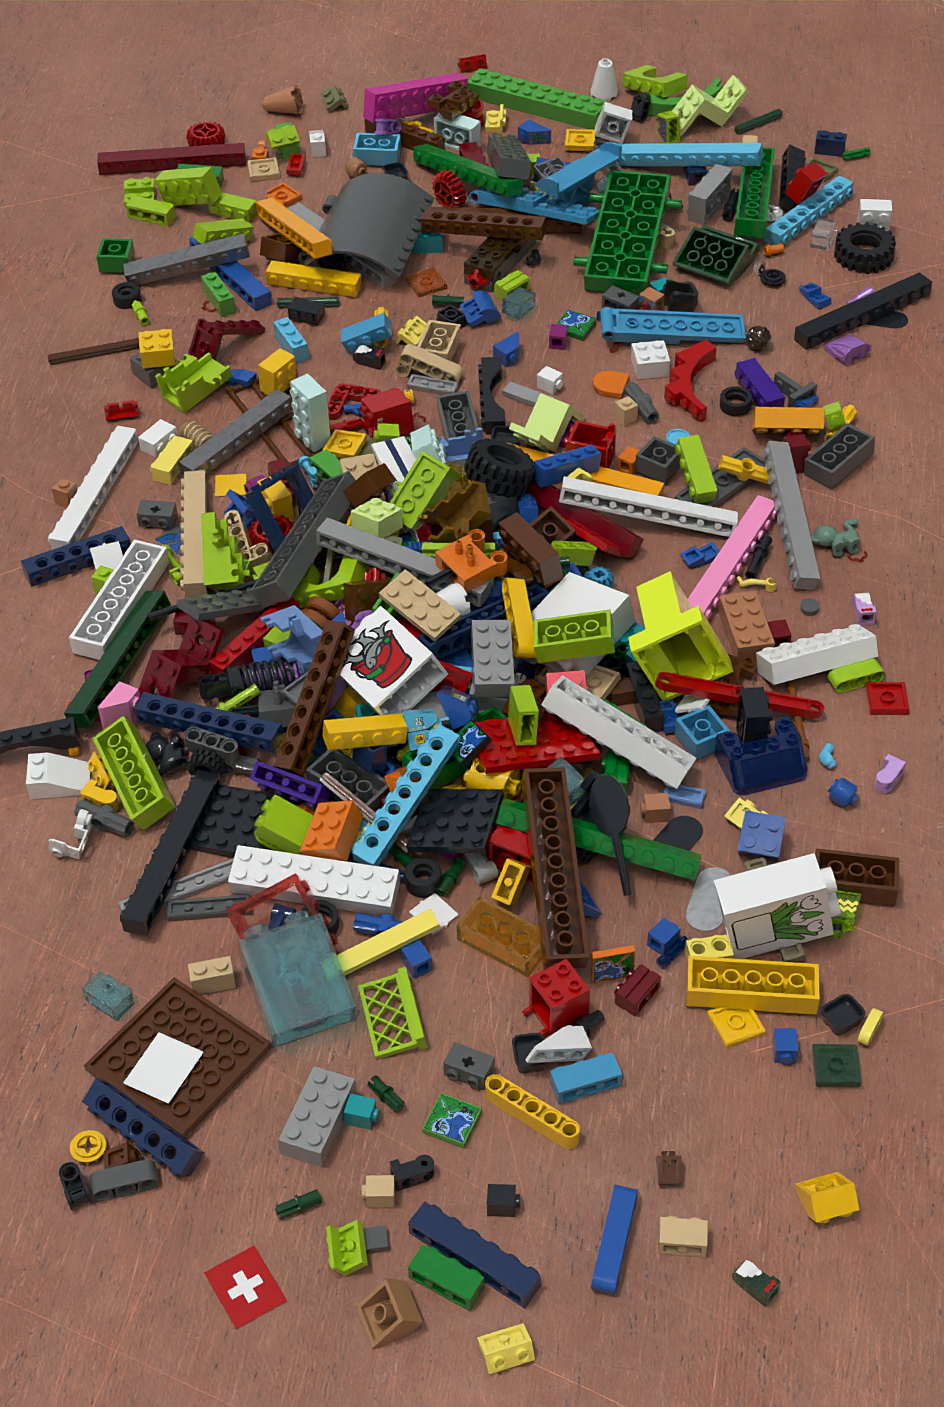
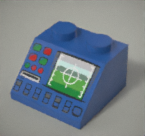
(457, 706)

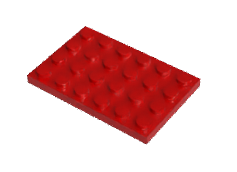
(553, 741)

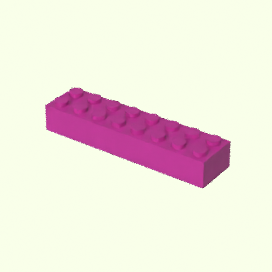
(407, 97)

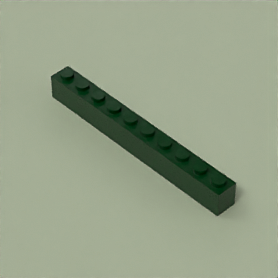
(117, 659)

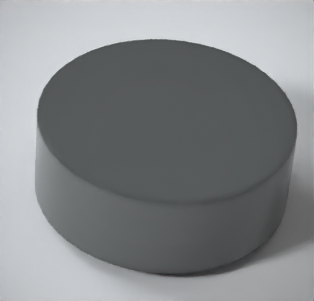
(809, 607)

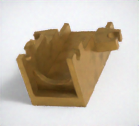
(458, 514)

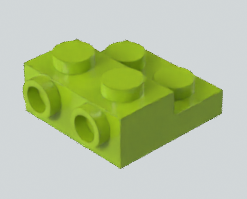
(139, 187)

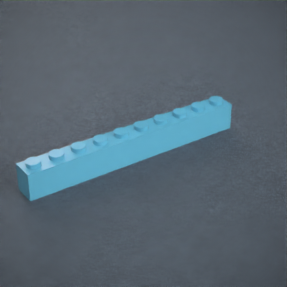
(692, 154)

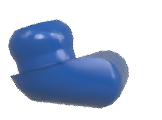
(353, 408)

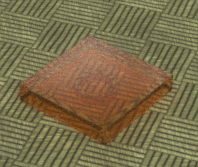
(426, 282)

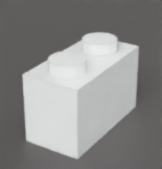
(156, 438)

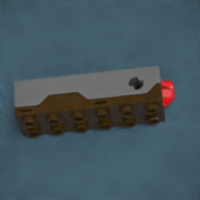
(494, 261)

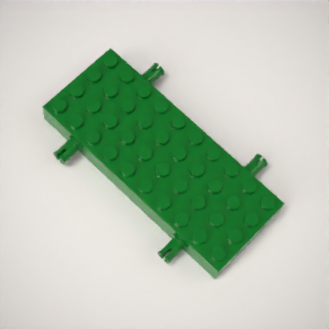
(627, 232)

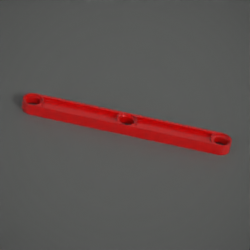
(727, 693)

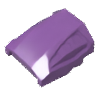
(846, 348)

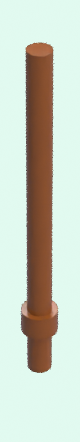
(798, 720)

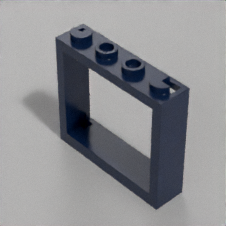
(261, 509)

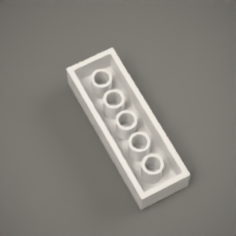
(816, 654)

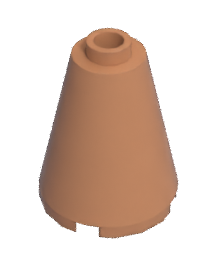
(284, 101)

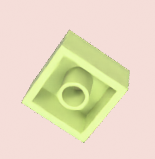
(377, 518)

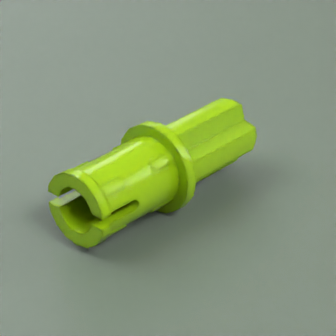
(140, 313)

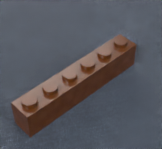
(412, 136)

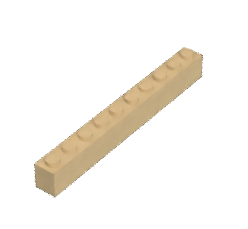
(192, 505)

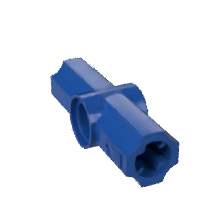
(373, 924)

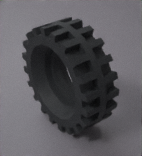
(864, 259)

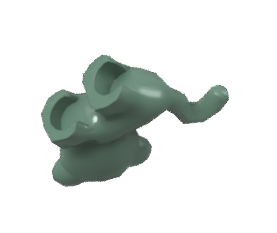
(829, 536)

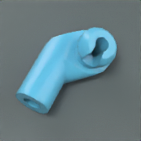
(825, 756)

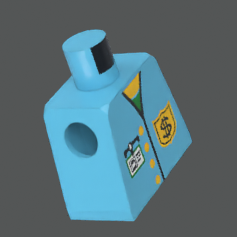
(420, 724)

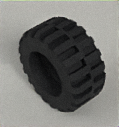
(500, 466)

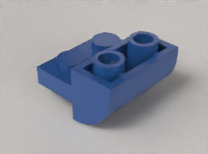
(480, 309)

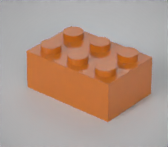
(332, 830)

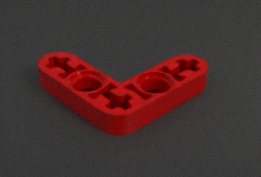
(345, 392)

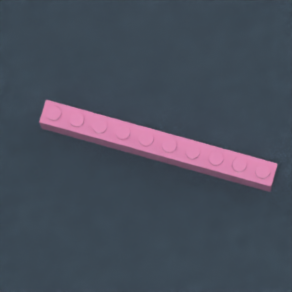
(733, 555)

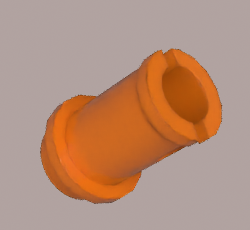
(773, 249)

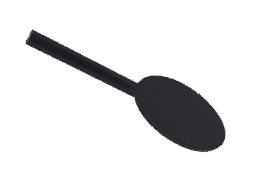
(610, 814)

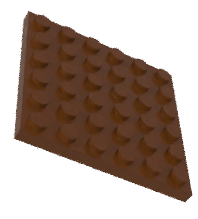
(186, 1016)

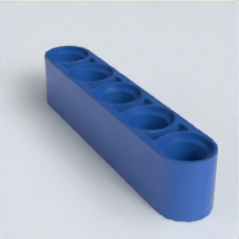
(614, 1239)

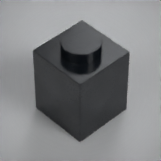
(502, 1200)

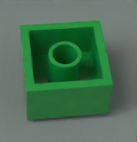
(114, 254)

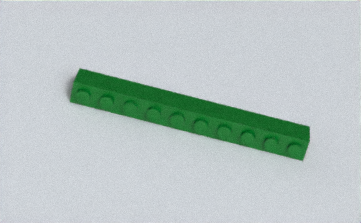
(467, 170)
(635, 848)

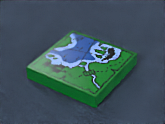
(578, 324)

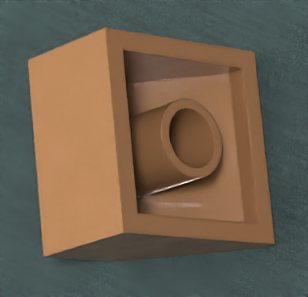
(389, 1313)

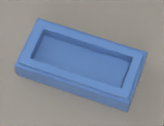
(686, 796)

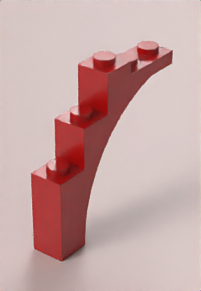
(687, 365)

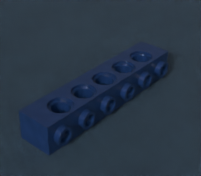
(70, 557)
(187, 1153)

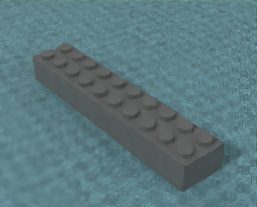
(300, 545)

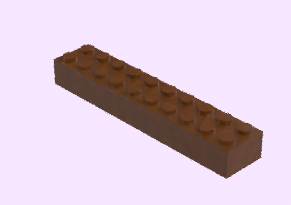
(554, 867)

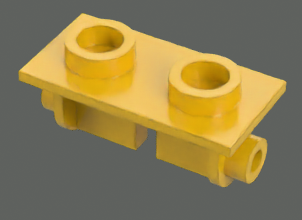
(99, 772)

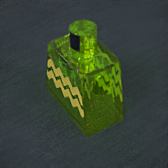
(849, 907)

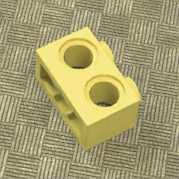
(708, 947)

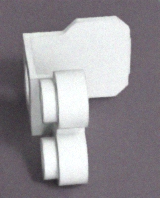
(81, 830)

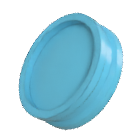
(673, 435)

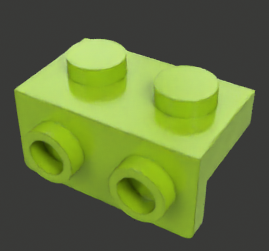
(282, 137)
(347, 1247)

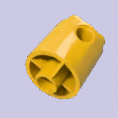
(507, 780)

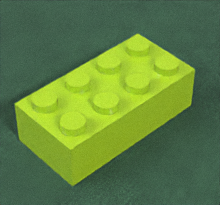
(188, 186)
(574, 636)

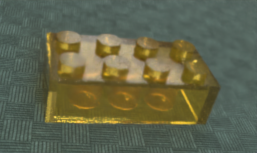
(501, 936)

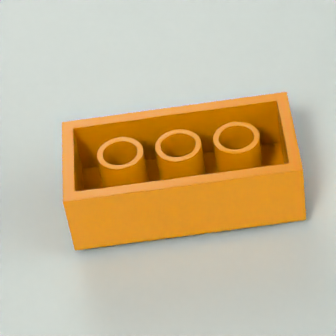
(787, 419)

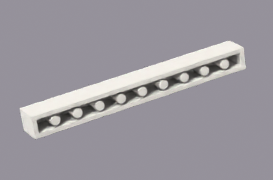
(94, 487)
(648, 507)

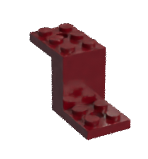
(182, 665)

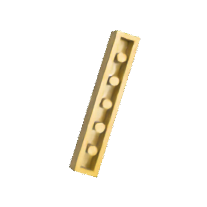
(314, 279)

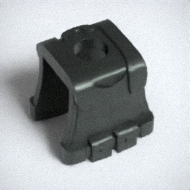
(680, 296)

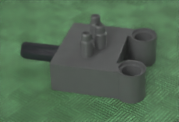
(271, 706)

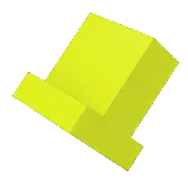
(675, 636)

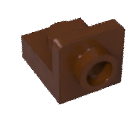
(121, 1155)
(669, 1168)

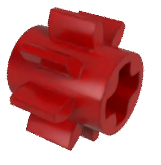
(374, 573)

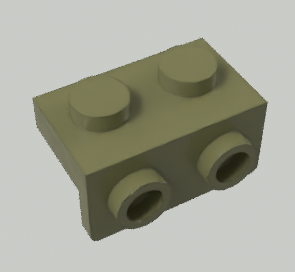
(333, 98)

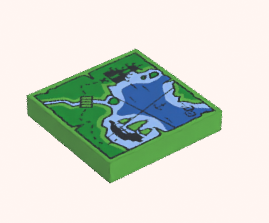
(452, 1120)

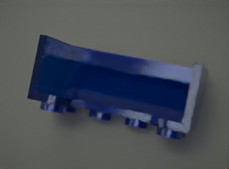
(762, 762)

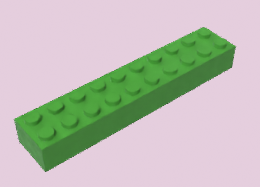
(536, 99)

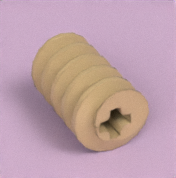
(195, 432)

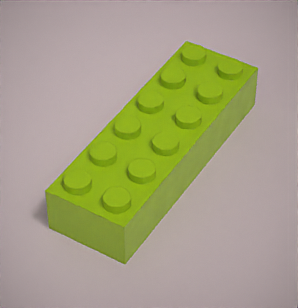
(133, 773)

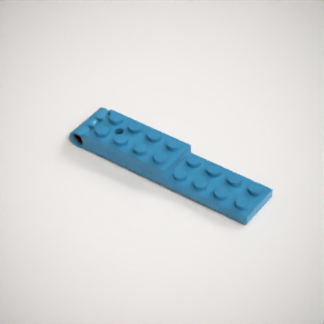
(536, 203)
(670, 326)

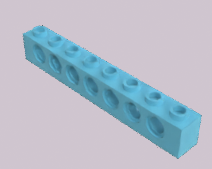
(809, 211)
(439, 737)

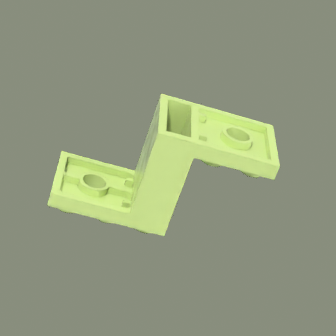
(715, 109)
(547, 423)

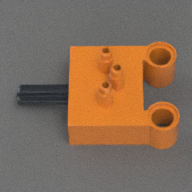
(466, 563)

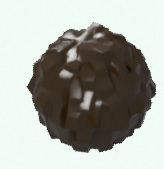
(757, 337)

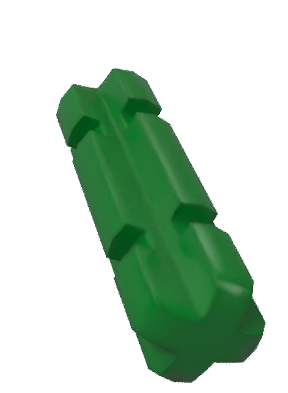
(856, 153)

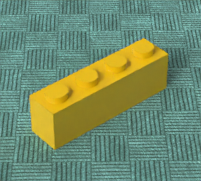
(364, 731)

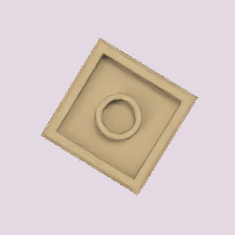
(263, 169)

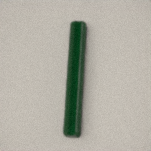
(758, 121)
(328, 301)

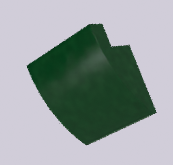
(716, 254)

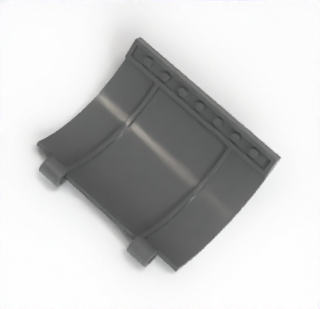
(375, 219)

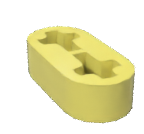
(870, 1026)

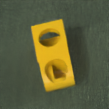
(99, 796)

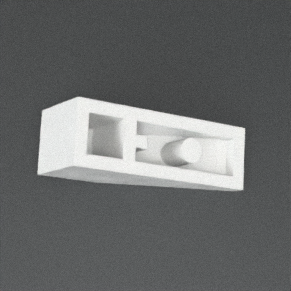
(317, 143)
(564, 1045)

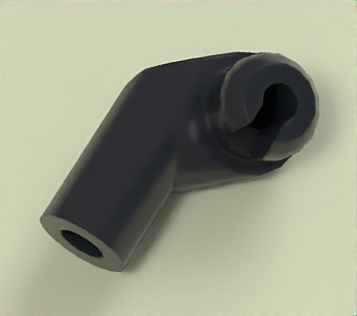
(534, 258)

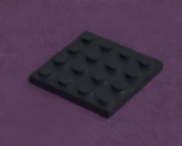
(231, 821)
(455, 821)

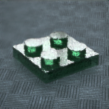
(836, 1065)

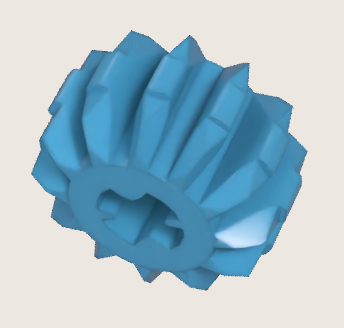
(601, 576)

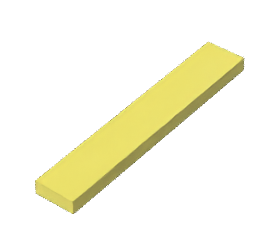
(388, 941)

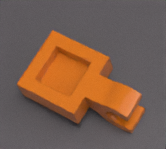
(260, 152)

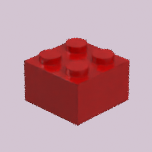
(806, 182)

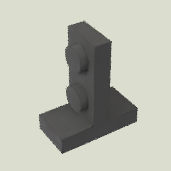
(794, 390)

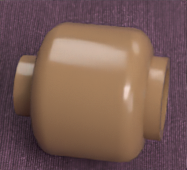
(355, 167)

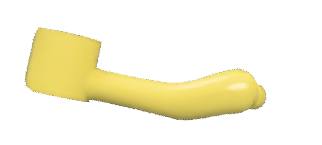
(769, 585)

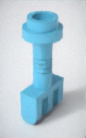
(304, 463)

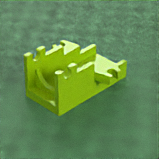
(191, 381)
(422, 488)
(221, 557)

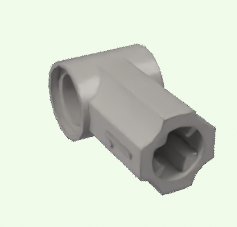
(482, 868)

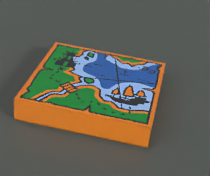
(612, 963)

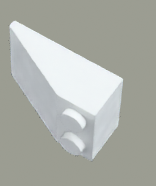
(55, 776)

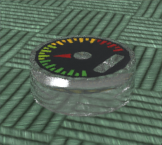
(758, 268)

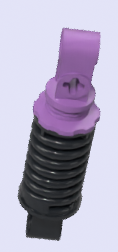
(242, 677)

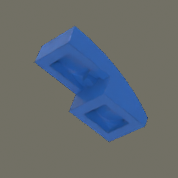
(814, 295)
(242, 377)
(697, 557)
(668, 708)

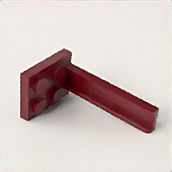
(209, 335)

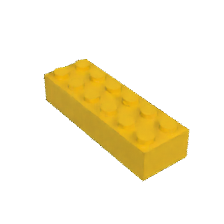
(752, 985)

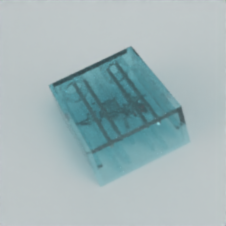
(296, 978)

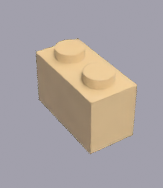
(212, 975)
(683, 1236)

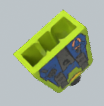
(668, 127)

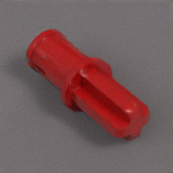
(346, 425)

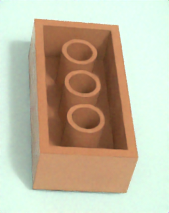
(744, 623)

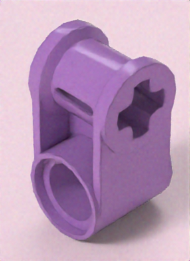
(387, 126)

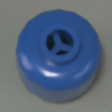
(843, 792)

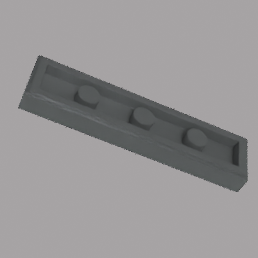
(202, 907)

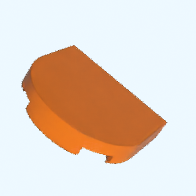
(284, 194)
(610, 383)

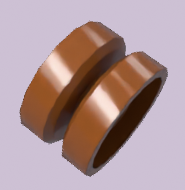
(320, 610)

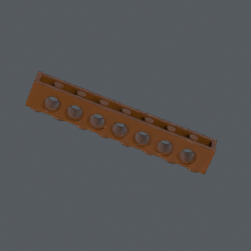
(483, 224)
(315, 697)

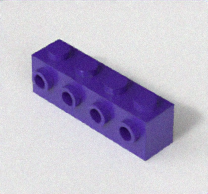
(759, 384)
(291, 784)

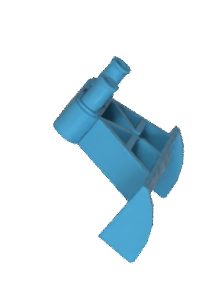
(575, 180)

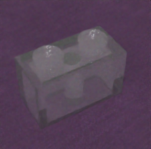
(823, 234)

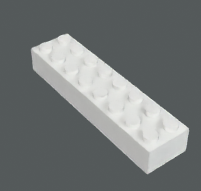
(133, 576)
(618, 732)
(341, 883)

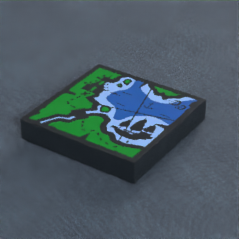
(471, 743)

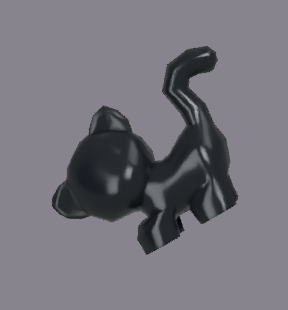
(169, 754)

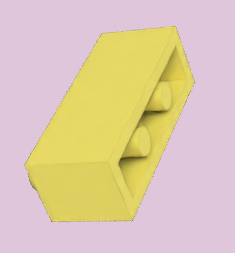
(167, 466)

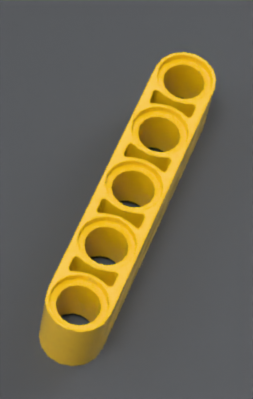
(519, 613)
(536, 1120)

